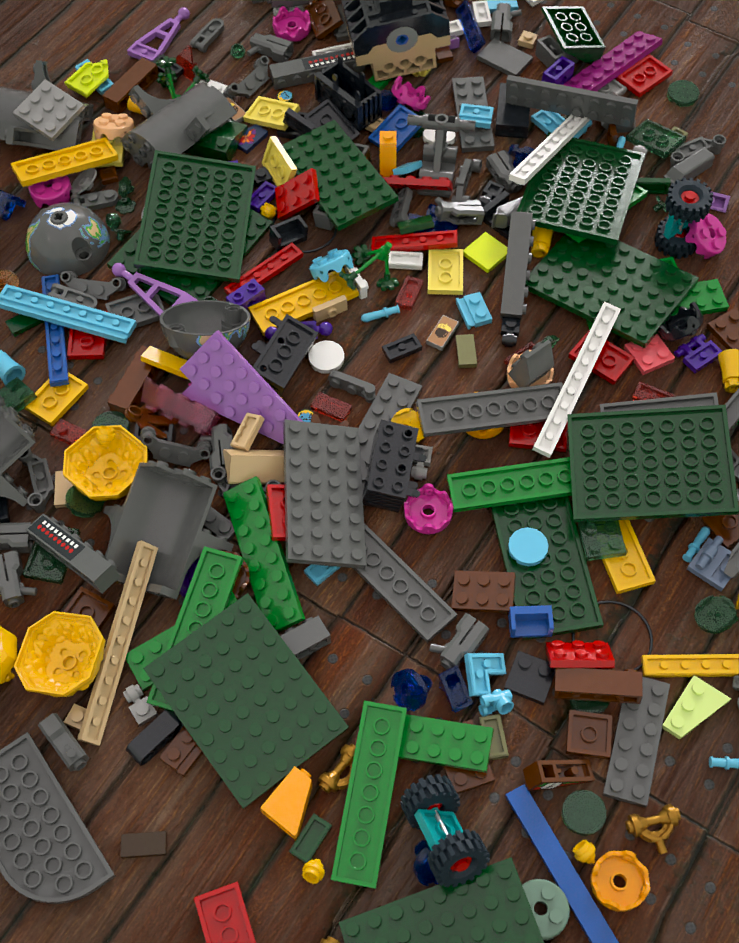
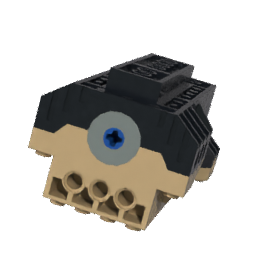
(396, 34)

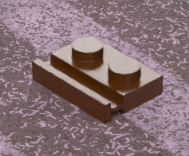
(182, 753)

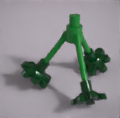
(169, 77)
(364, 257)

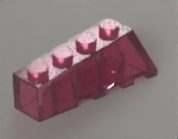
(178, 407)

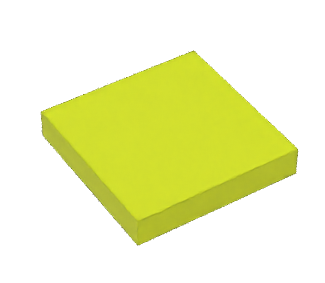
(486, 252)

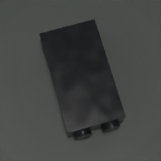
(511, 119)

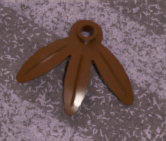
(143, 418)

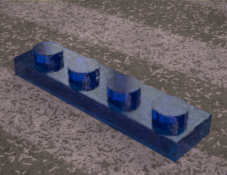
(470, 26)

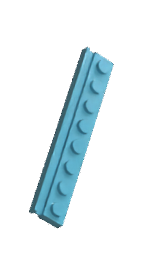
(66, 313)

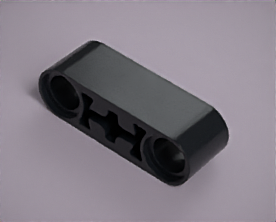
(154, 737)

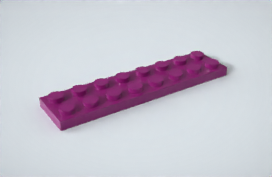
(615, 62)

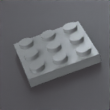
(48, 110)

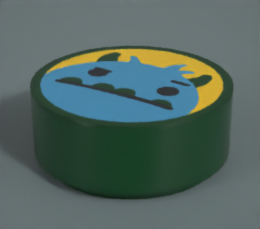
(285, 95)
(305, 415)

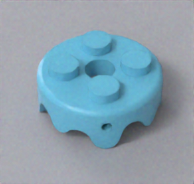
(333, 261)

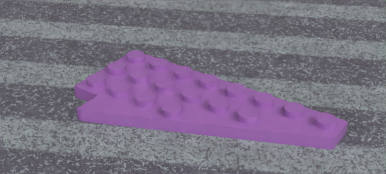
(233, 387)

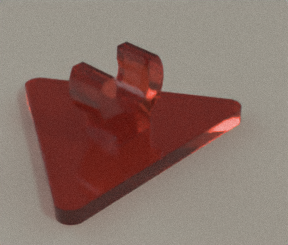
(185, 60)

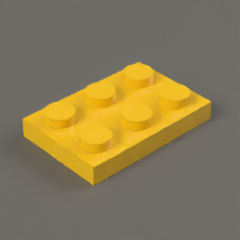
(57, 400)

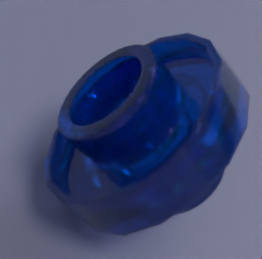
(389, 101)

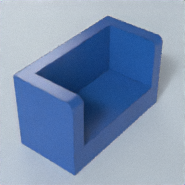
(530, 621)

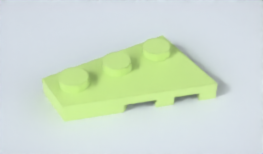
(693, 707)

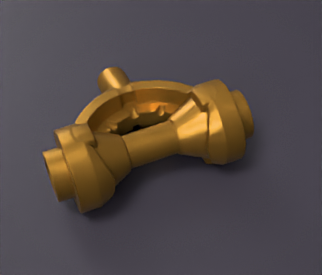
(330, 781)
(638, 825)

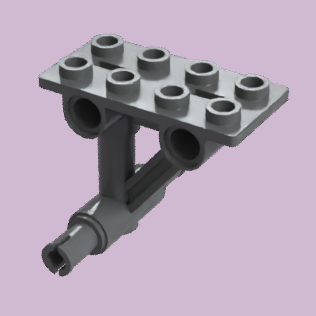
(439, 158)

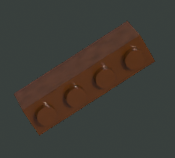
(141, 73)
(130, 387)
(599, 685)

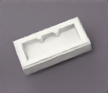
(405, 260)

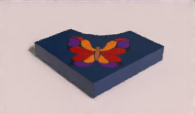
(252, 138)

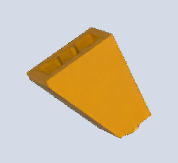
(387, 152)
(289, 802)

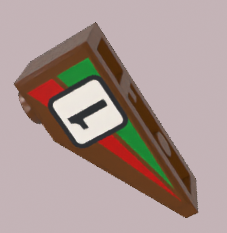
(557, 774)

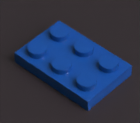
(396, 122)

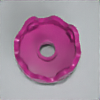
(285, 19)
(408, 95)
(51, 195)
(708, 236)
(433, 499)

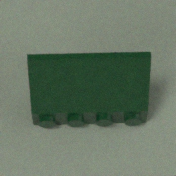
(575, 32)
(221, 142)

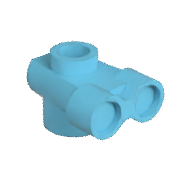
(497, 700)

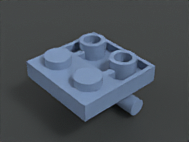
(711, 563)

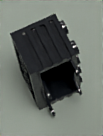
(350, 93)
(284, 358)
(385, 482)

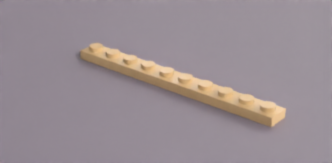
(117, 644)

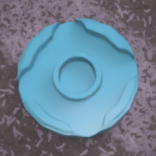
(528, 546)

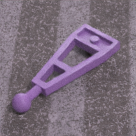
(141, 50)
(120, 270)

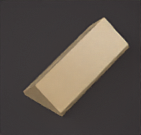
(245, 465)

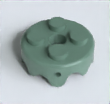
(557, 906)

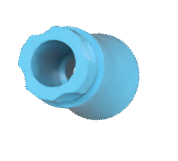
(10, 369)

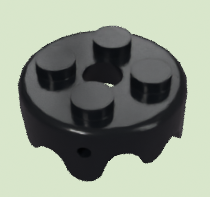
(682, 324)

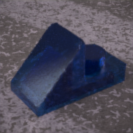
(455, 689)

